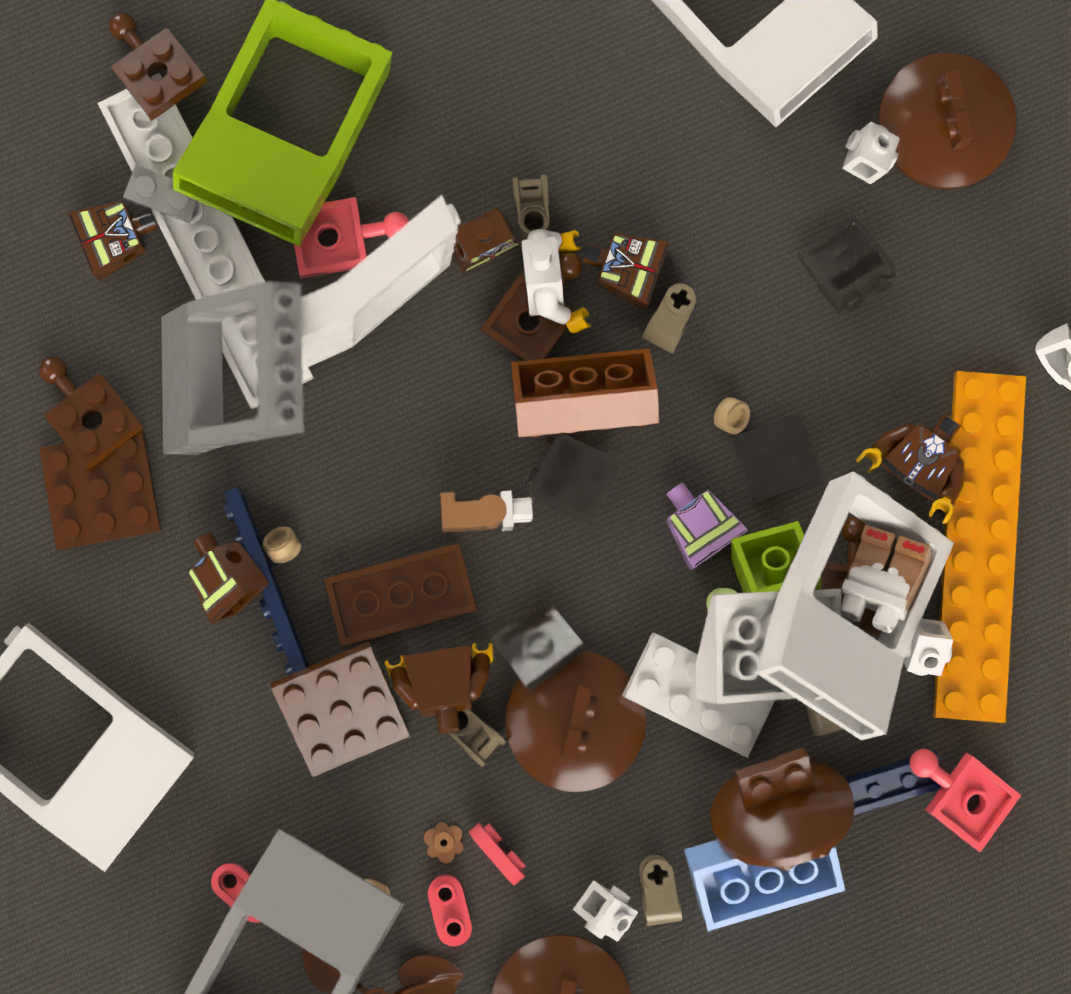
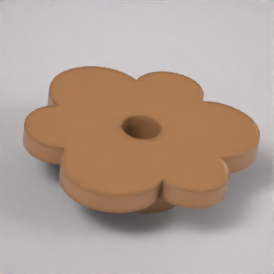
(451, 834)

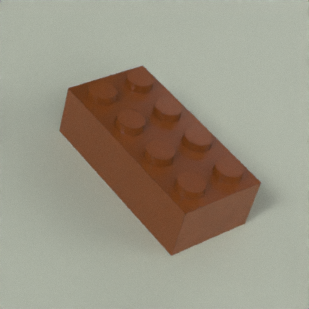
(585, 392)

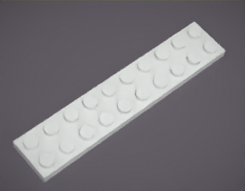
(206, 249)

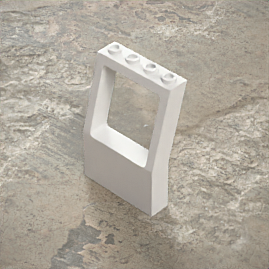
(785, 53)
(379, 285)
(821, 653)
(115, 780)

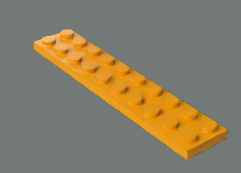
(981, 564)

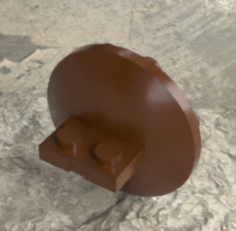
(950, 120)
(576, 725)
(783, 811)
(561, 967)

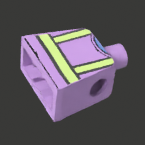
(701, 525)

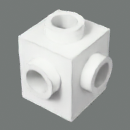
(871, 152)
(929, 648)
(606, 911)

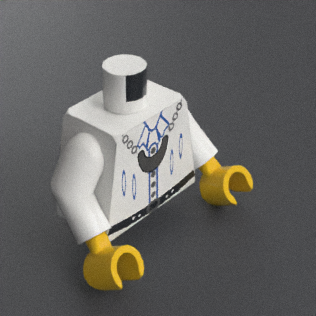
(545, 279)

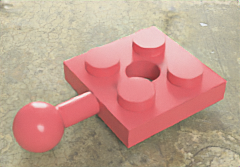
(350, 248)
(951, 800)

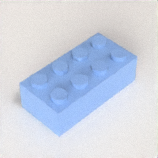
(738, 891)

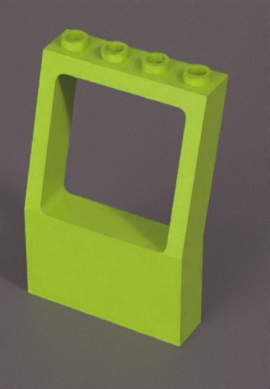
(262, 175)

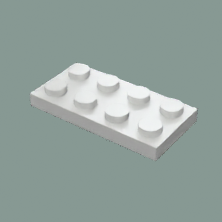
(667, 685)

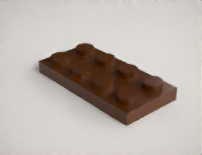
(400, 594)

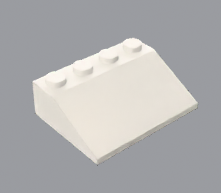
(734, 643)

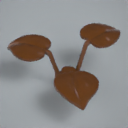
(417, 975)

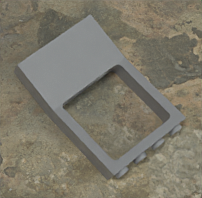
(194, 369)
(310, 904)

